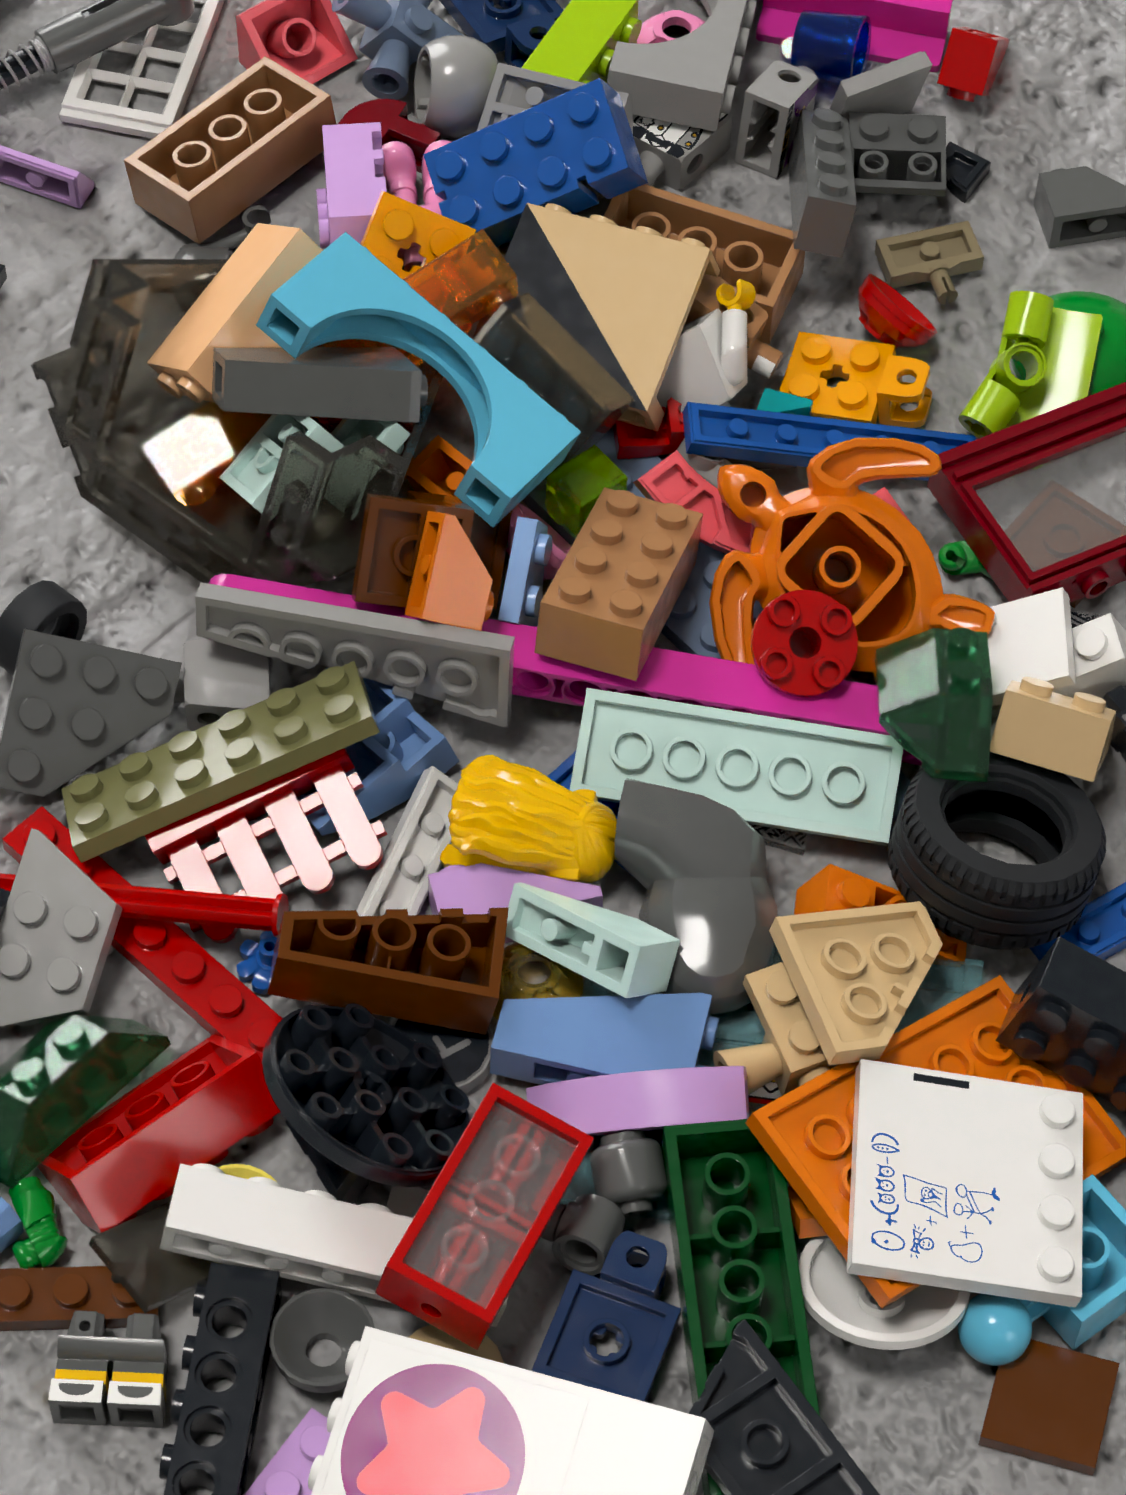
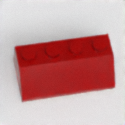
(174, 1117)

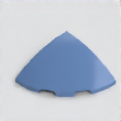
(392, 759)

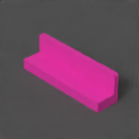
(896, 25)

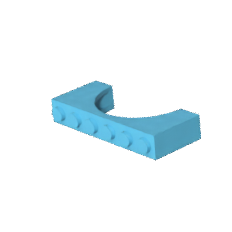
(358, 297)

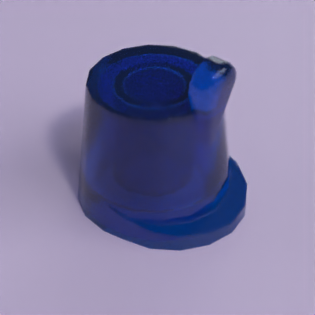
(830, 44)

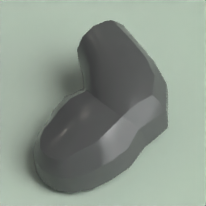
(702, 887)

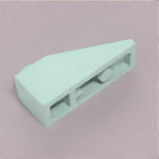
(592, 941)

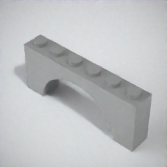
(691, 75)

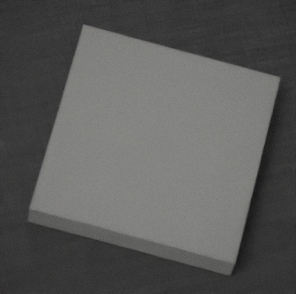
(884, 88)

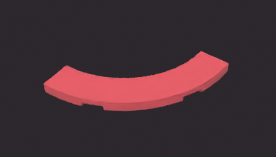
(721, 529)

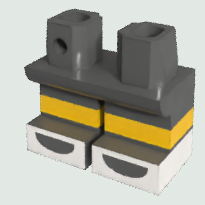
(89, 1360)

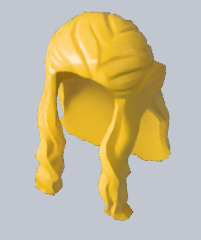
(528, 823)

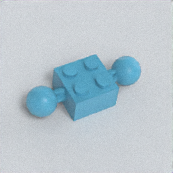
(1000, 1328)

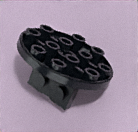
(363, 1099)

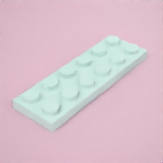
(756, 764)

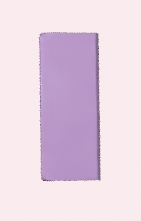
(44, 178)

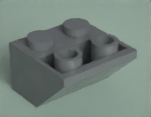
(898, 153)

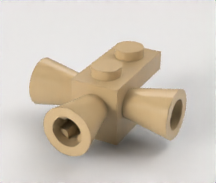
(789, 1046)

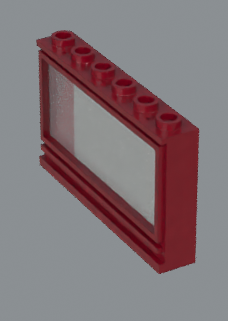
(1045, 498)

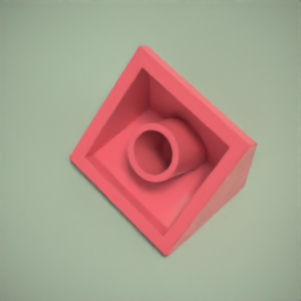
(296, 35)

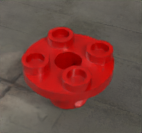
(804, 643)

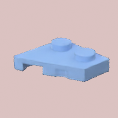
(525, 572)

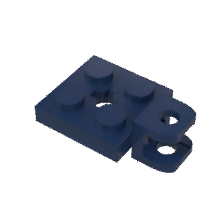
(511, 29)
(620, 1303)

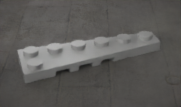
(441, 661)

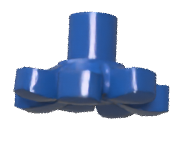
(257, 962)

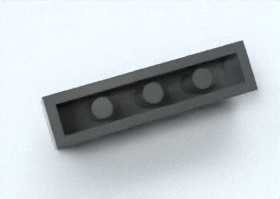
(821, 182)

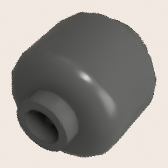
(629, 1171)

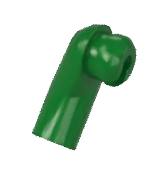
(959, 559)

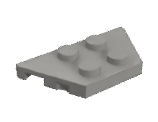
(52, 937)

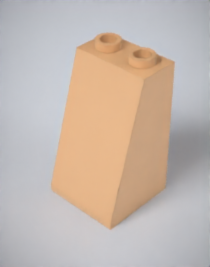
(230, 309)

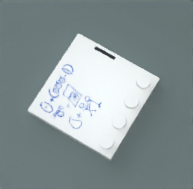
(966, 1183)

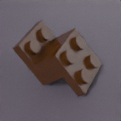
(393, 537)

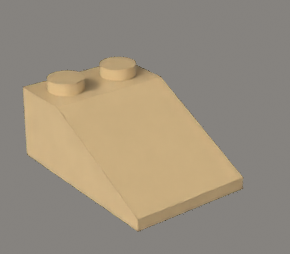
(1053, 728)

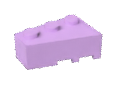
(352, 180)

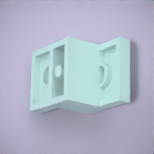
(256, 464)

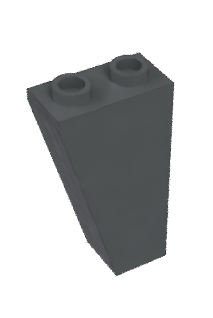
(320, 383)

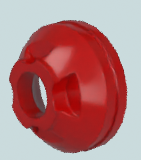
(892, 316)

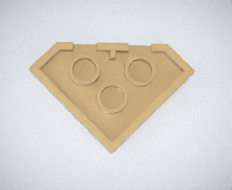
(857, 972)

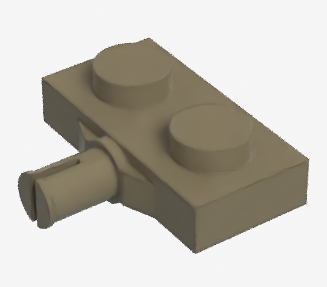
(930, 257)

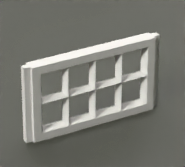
(133, 121)

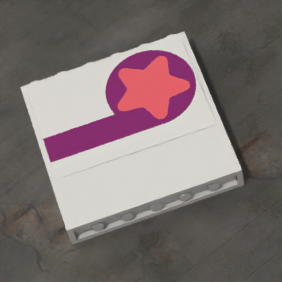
(474, 1426)

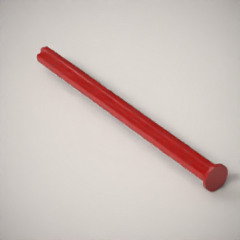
(192, 906)

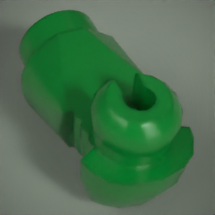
(38, 1215)

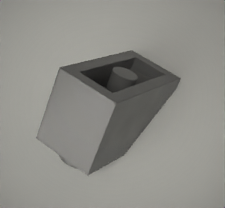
(1079, 206)

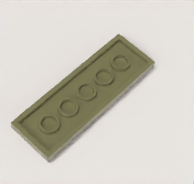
(218, 760)

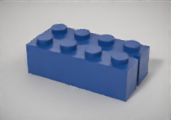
(538, 161)

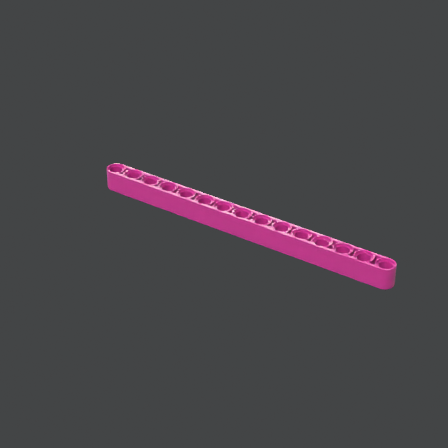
(664, 676)

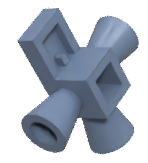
(392, 39)

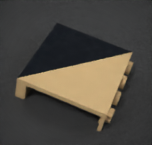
(613, 292)

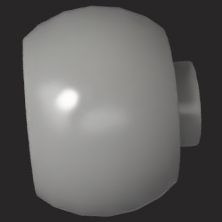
(453, 84)

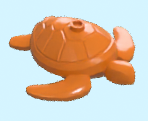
(839, 545)

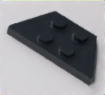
(768, 1431)

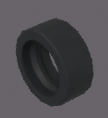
(43, 609)

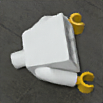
(711, 353)

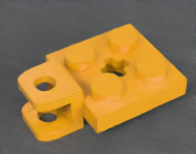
(399, 223)
(872, 377)

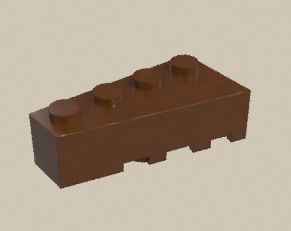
(395, 964)

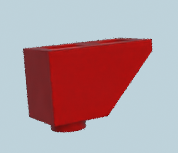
(971, 62)

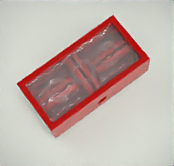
(484, 1216)

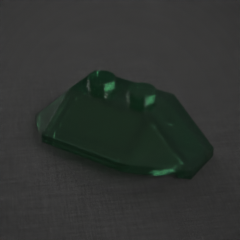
(939, 700)
(64, 1081)

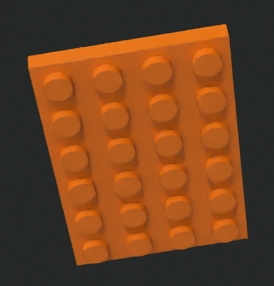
(812, 1126)

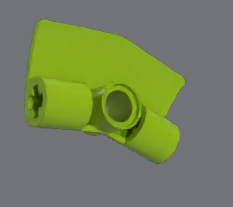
(1058, 360)

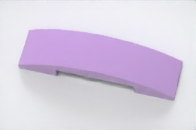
(646, 1099)

